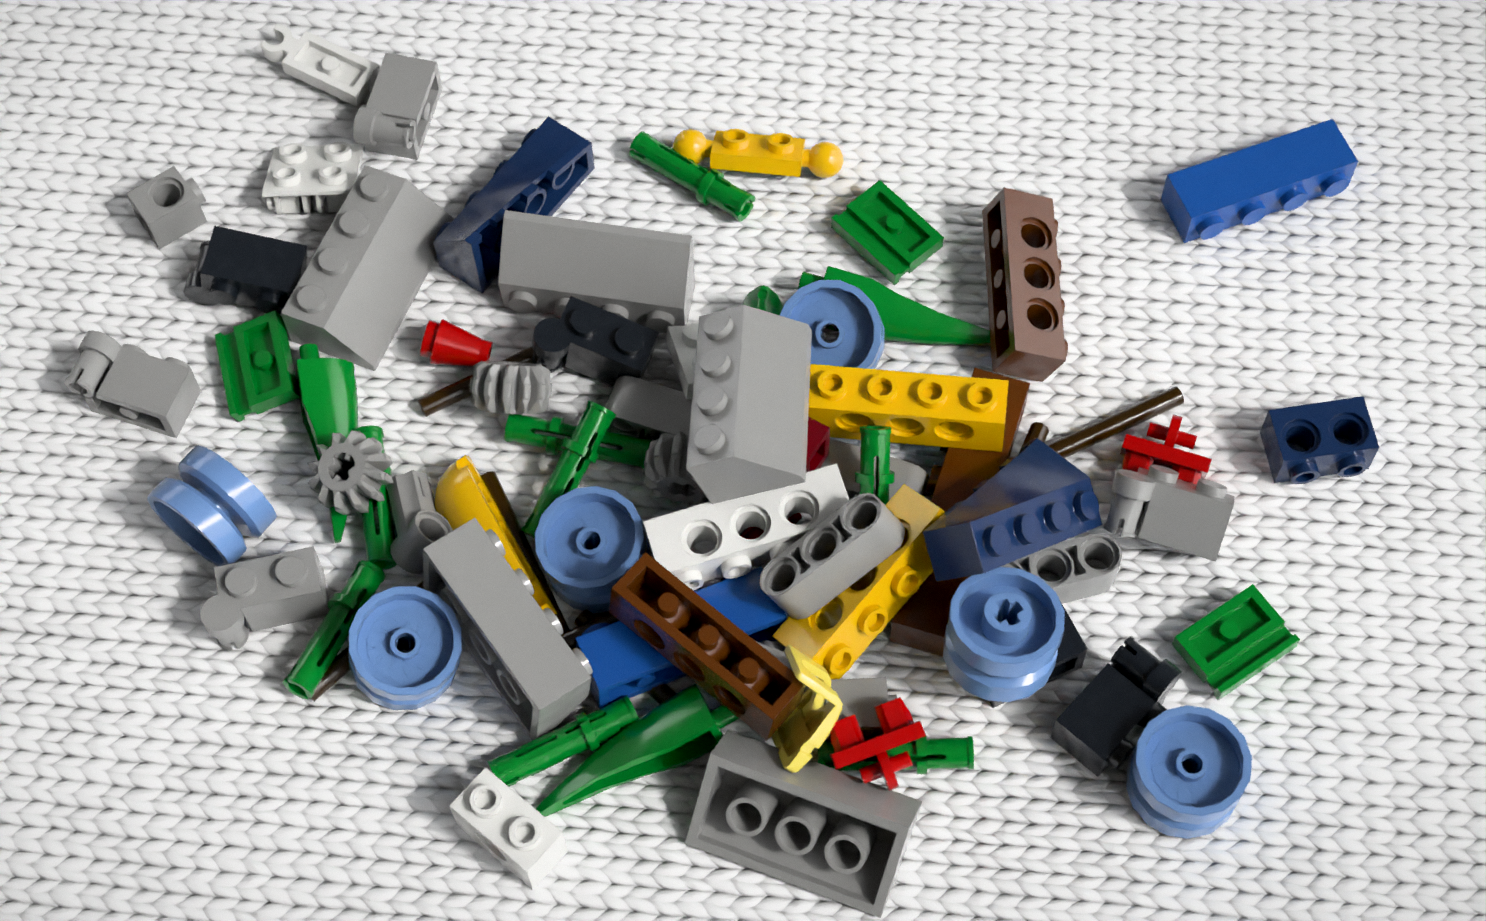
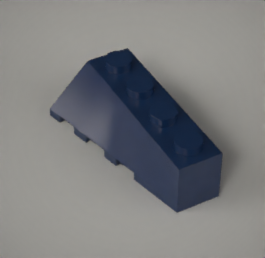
(532, 181)
(1015, 513)

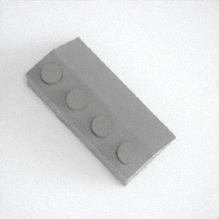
(613, 267)
(366, 269)
(749, 403)
(506, 628)
(802, 826)

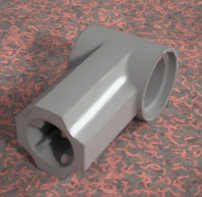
(414, 519)

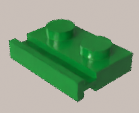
(887, 232)
(257, 366)
(1235, 641)

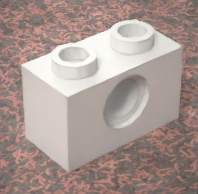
(509, 828)

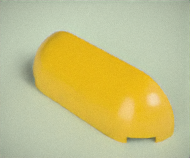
(464, 496)

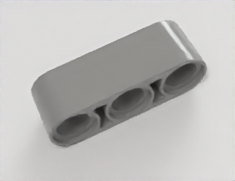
(832, 556)
(1069, 563)

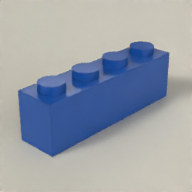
(1258, 181)
(630, 666)

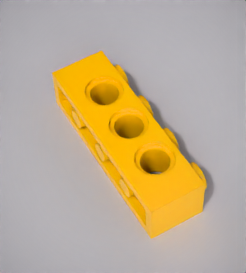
(915, 405)
(855, 617)

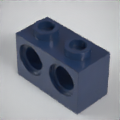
(1315, 430)

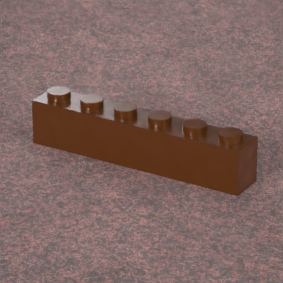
(925, 615)

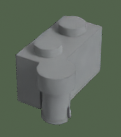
(399, 106)
(133, 385)
(1170, 510)
(266, 592)

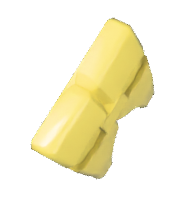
(810, 721)

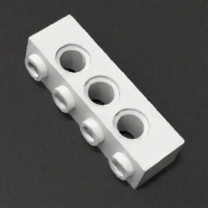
(721, 523)

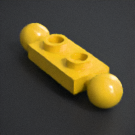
(759, 153)

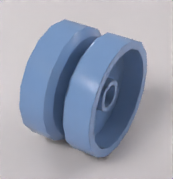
(846, 309)
(212, 506)
(589, 544)
(412, 618)
(1003, 634)
(1188, 771)

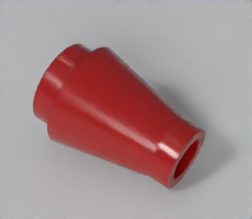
(453, 346)

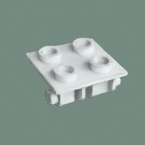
(309, 171)

